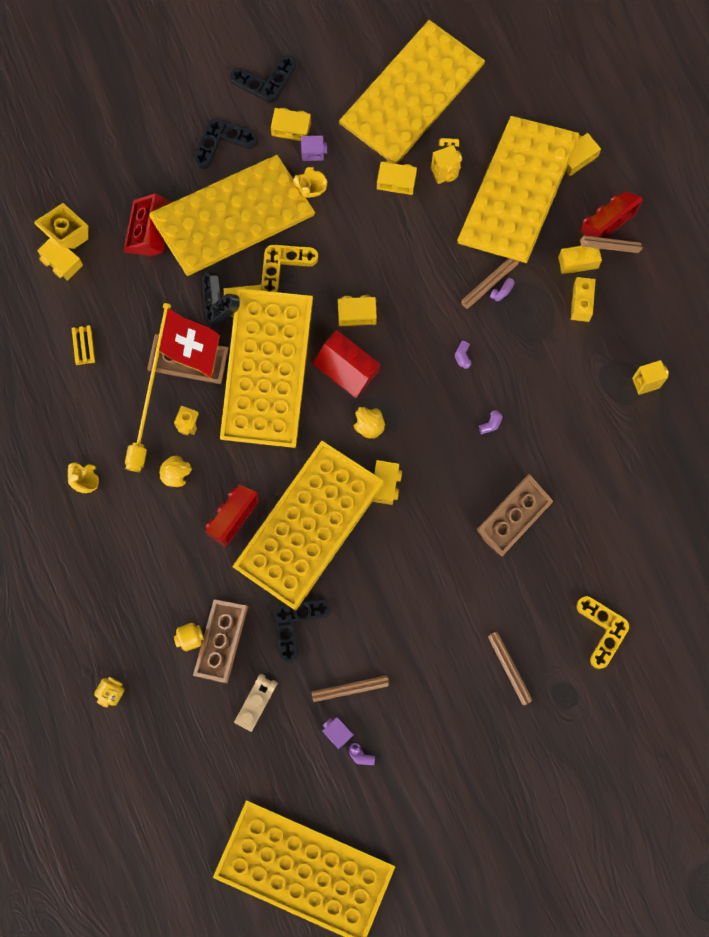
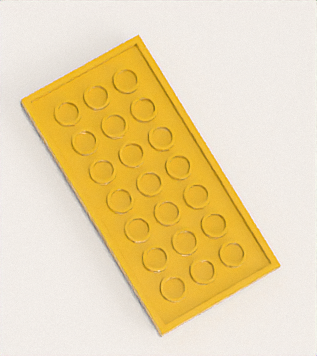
(411, 92)
(518, 189)
(231, 215)
(266, 368)
(308, 525)
(304, 872)

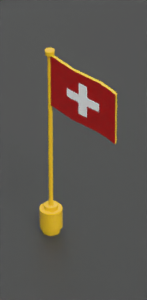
(185, 344)

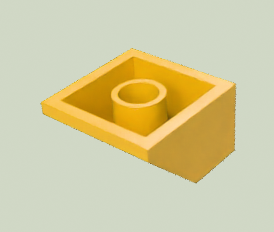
(63, 227)

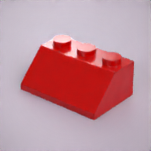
(611, 216)
(142, 233)
(346, 364)
(232, 515)

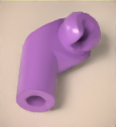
(505, 290)
(461, 356)
(493, 424)
(358, 755)

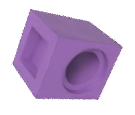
(313, 148)
(337, 732)

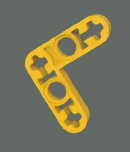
(281, 258)
(609, 625)

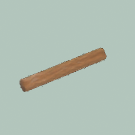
(610, 244)
(489, 282)
(510, 668)
(351, 688)

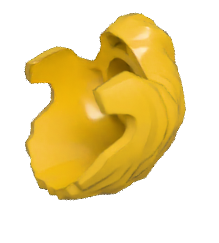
(310, 183)
(369, 422)
(173, 471)
(82, 478)

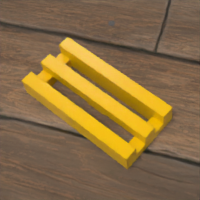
(448, 142)
(81, 330)

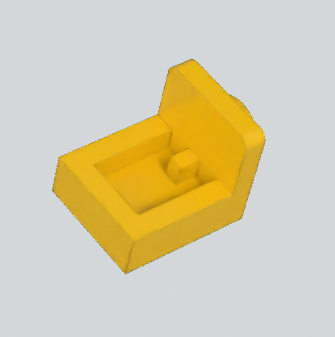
(186, 421)

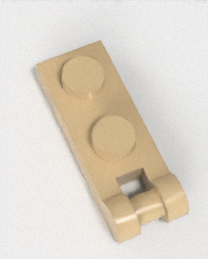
(255, 703)

